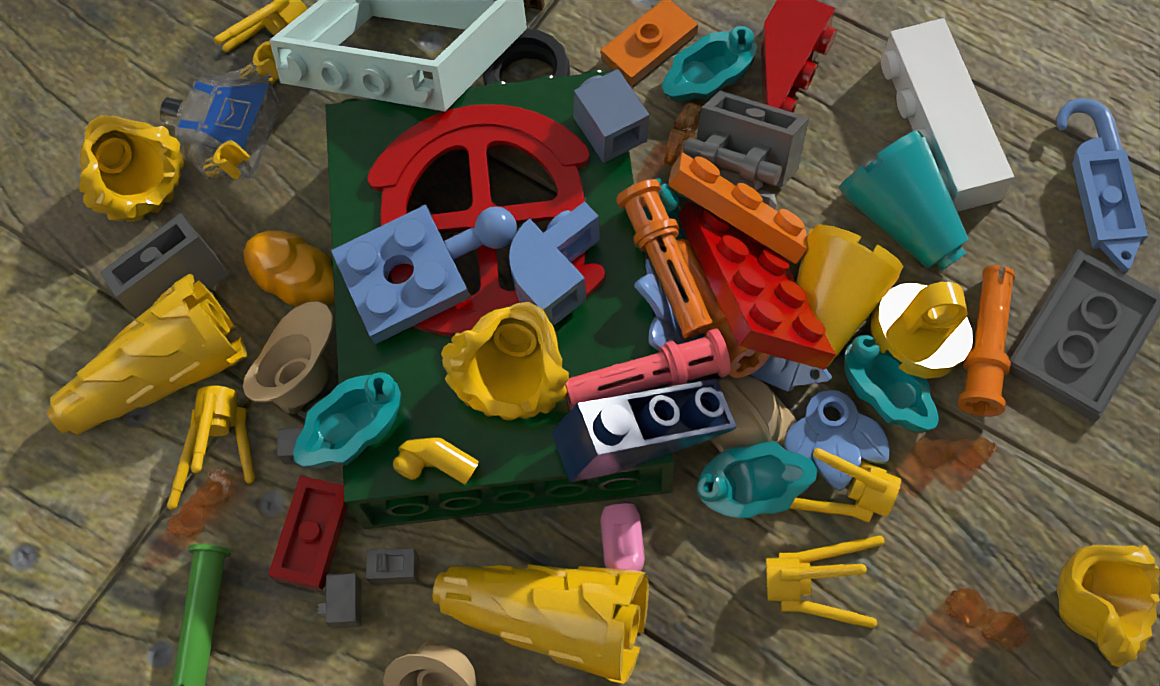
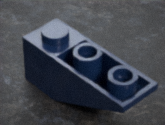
(639, 427)

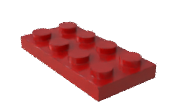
(756, 291)

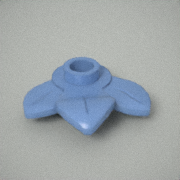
(664, 323)
(849, 438)

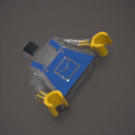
(227, 118)

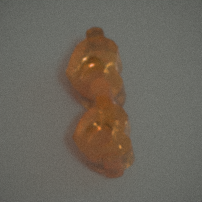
(683, 129)
(964, 452)
(192, 515)
(995, 626)

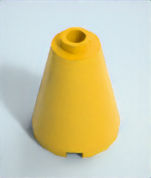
(844, 280)

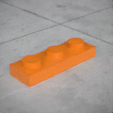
(739, 206)

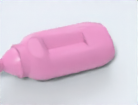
(622, 537)

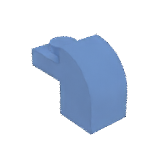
(543, 261)

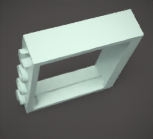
(311, 57)

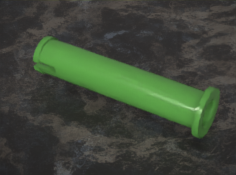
(199, 614)

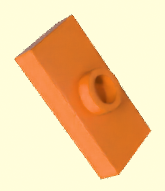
(649, 41)

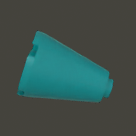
(909, 201)

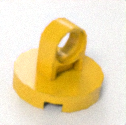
(923, 327)

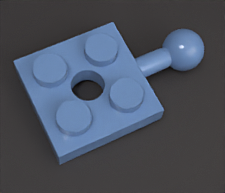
(435, 278)

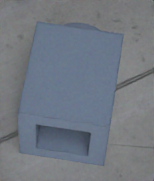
(610, 115)

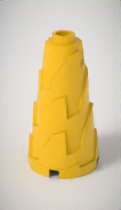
(151, 358)
(572, 615)

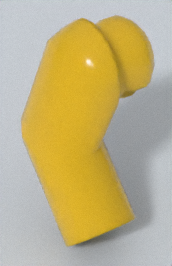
(433, 453)

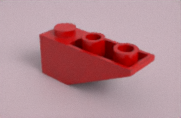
(789, 46)

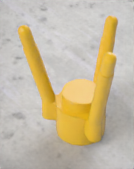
(272, 16)
(213, 416)
(871, 488)
(792, 575)

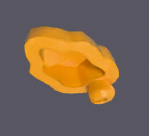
(290, 268)

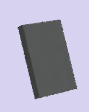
(1086, 335)

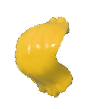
(128, 167)
(507, 363)
(1111, 598)

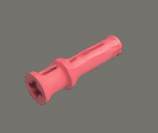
(670, 366)

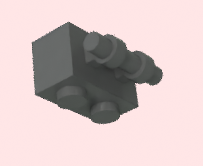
(749, 139)
(159, 262)

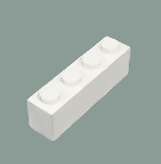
(947, 111)

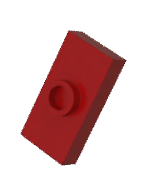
(309, 534)

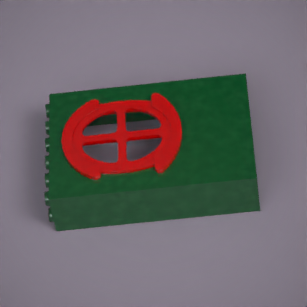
(372, 167)

